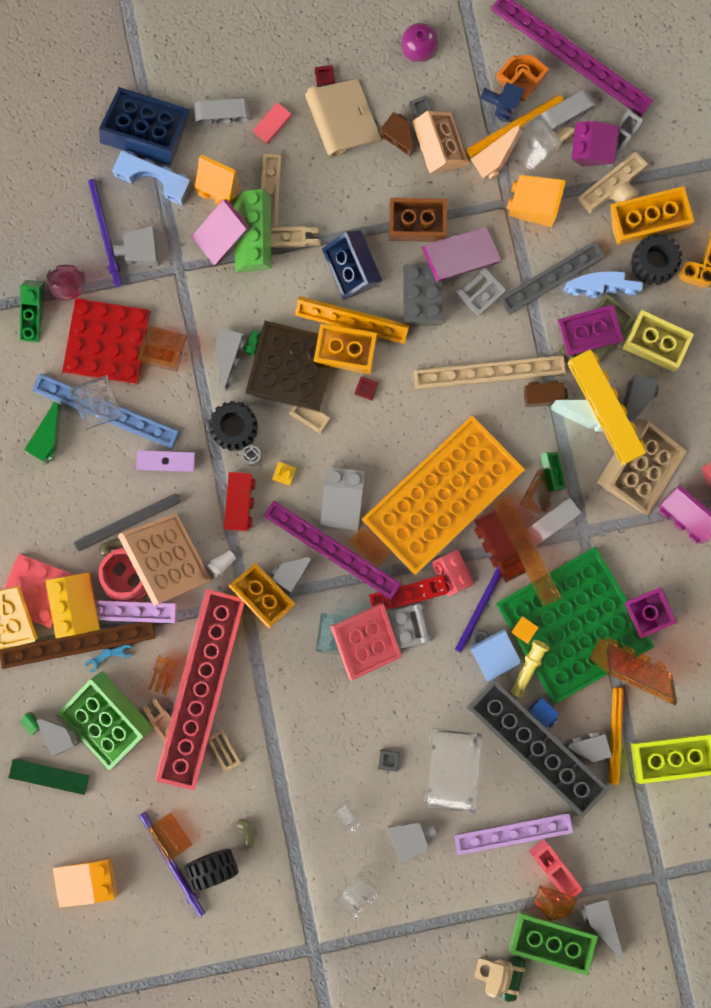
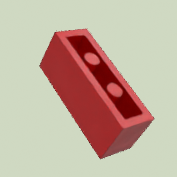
(239, 502)

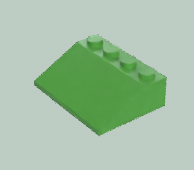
(105, 720)

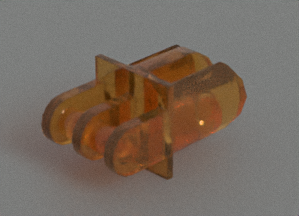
(163, 673)

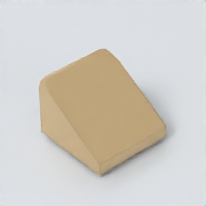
(565, 134)

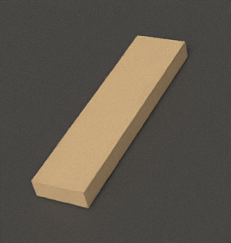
(271, 182)

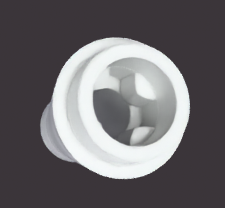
(221, 563)

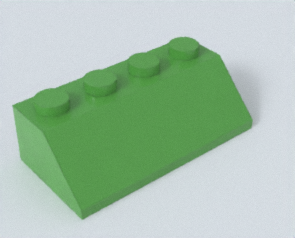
(254, 248)

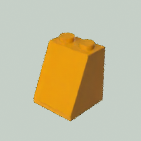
(536, 199)

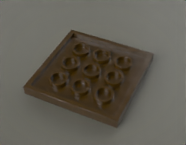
(286, 367)

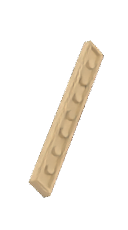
(489, 372)

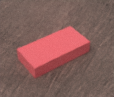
(272, 123)

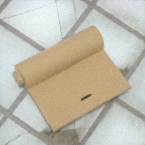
(342, 116)

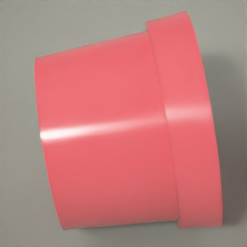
(117, 586)

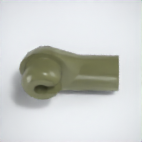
(106, 548)
(249, 830)

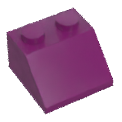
(595, 143)
(651, 612)

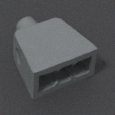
(139, 247)
(410, 839)

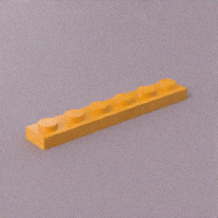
(351, 319)

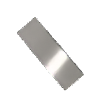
(628, 127)
(553, 521)

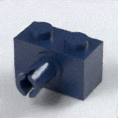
(506, 102)

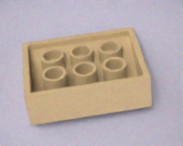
(646, 477)

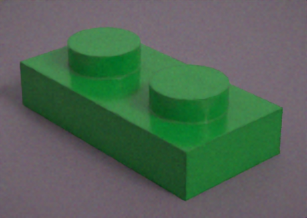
(553, 471)

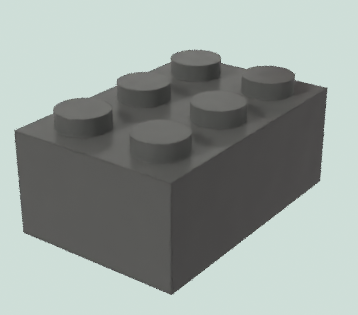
(421, 296)

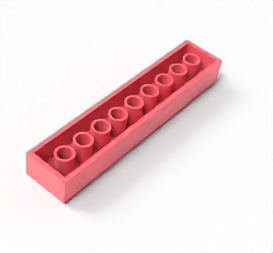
(199, 690)

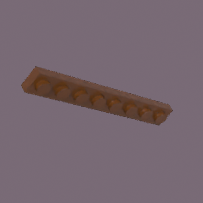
(76, 644)

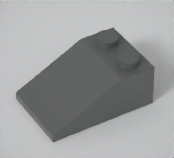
(639, 394)

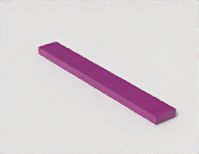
(332, 550)

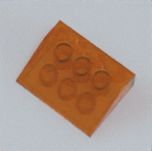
(635, 669)

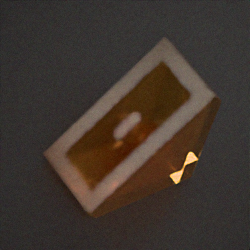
(554, 903)

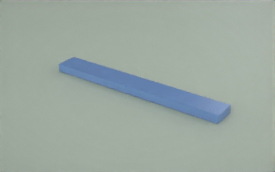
(129, 421)

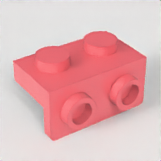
(454, 571)

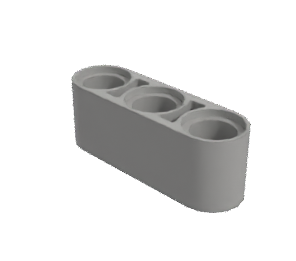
(569, 110)
(222, 111)

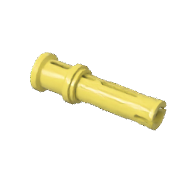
(533, 661)

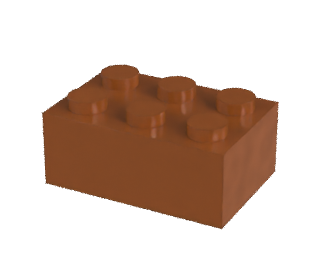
(417, 219)

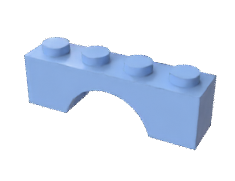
(130, 168)

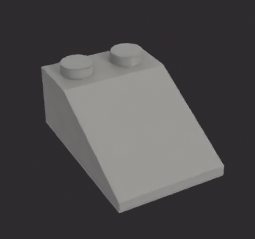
(342, 498)

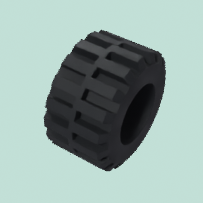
(666, 248)
(228, 410)
(211, 869)

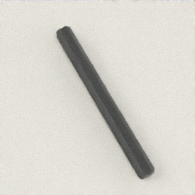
(127, 522)

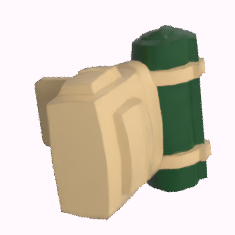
(503, 977)

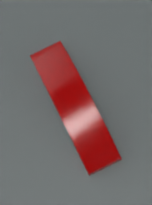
(412, 593)

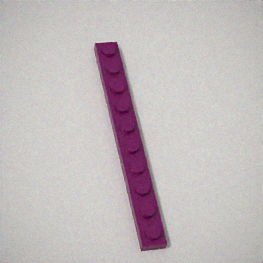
(572, 55)

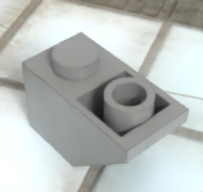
(592, 748)

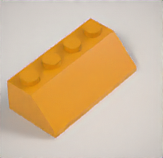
(651, 214)

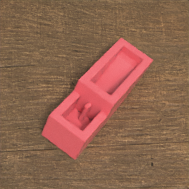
(555, 869)

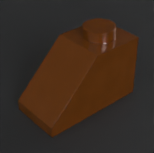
(397, 132)

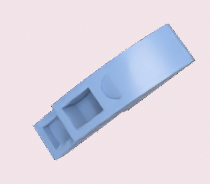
(596, 283)

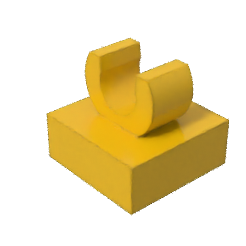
(284, 473)

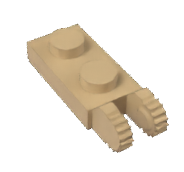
(293, 237)
(161, 721)

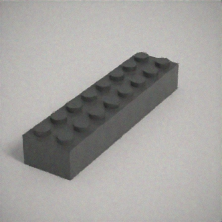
(537, 748)

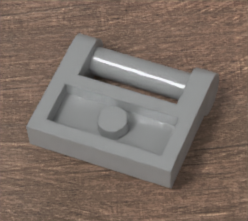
(483, 297)
(404, 629)

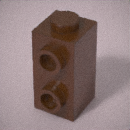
(544, 394)

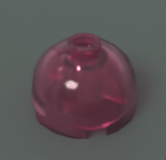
(66, 282)

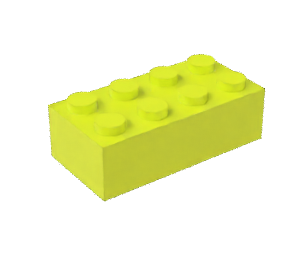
(672, 758)

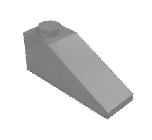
(600, 918)

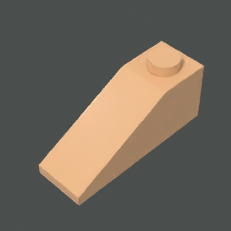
(494, 157)

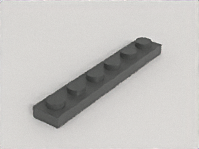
(551, 278)

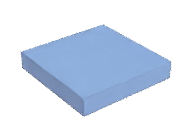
(495, 655)

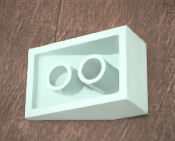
(577, 411)

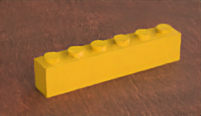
(606, 407)

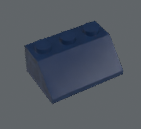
(352, 264)

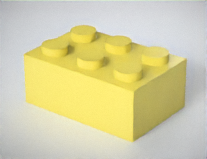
(658, 341)

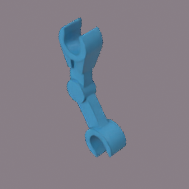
(107, 653)

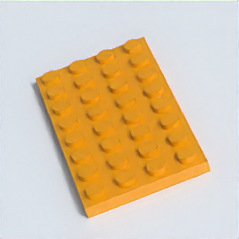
(443, 495)

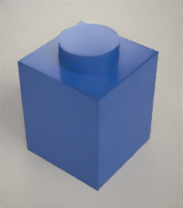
(543, 713)

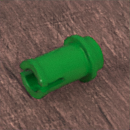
(252, 343)

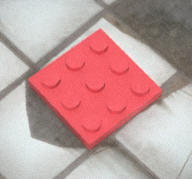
(31, 578)
(366, 641)

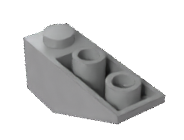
(227, 351)

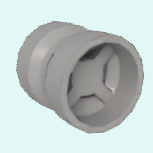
(254, 457)

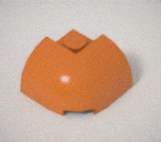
(523, 72)

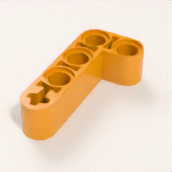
(698, 269)

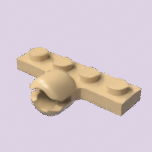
(615, 184)

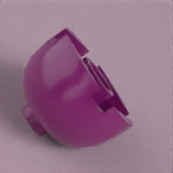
(419, 42)

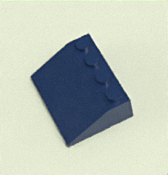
(143, 126)

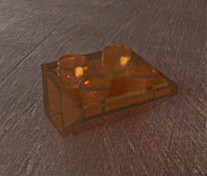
(162, 348)

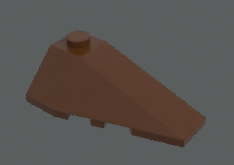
(537, 494)

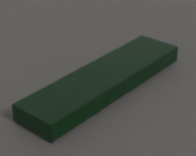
(48, 776)

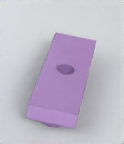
(154, 461)

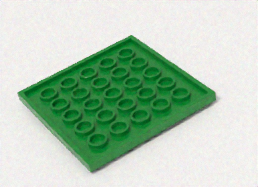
(571, 626)

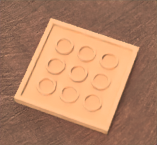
(164, 558)

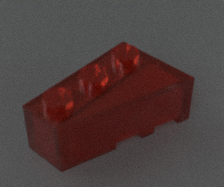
(500, 546)

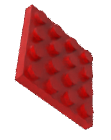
(105, 341)

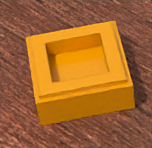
(524, 630)

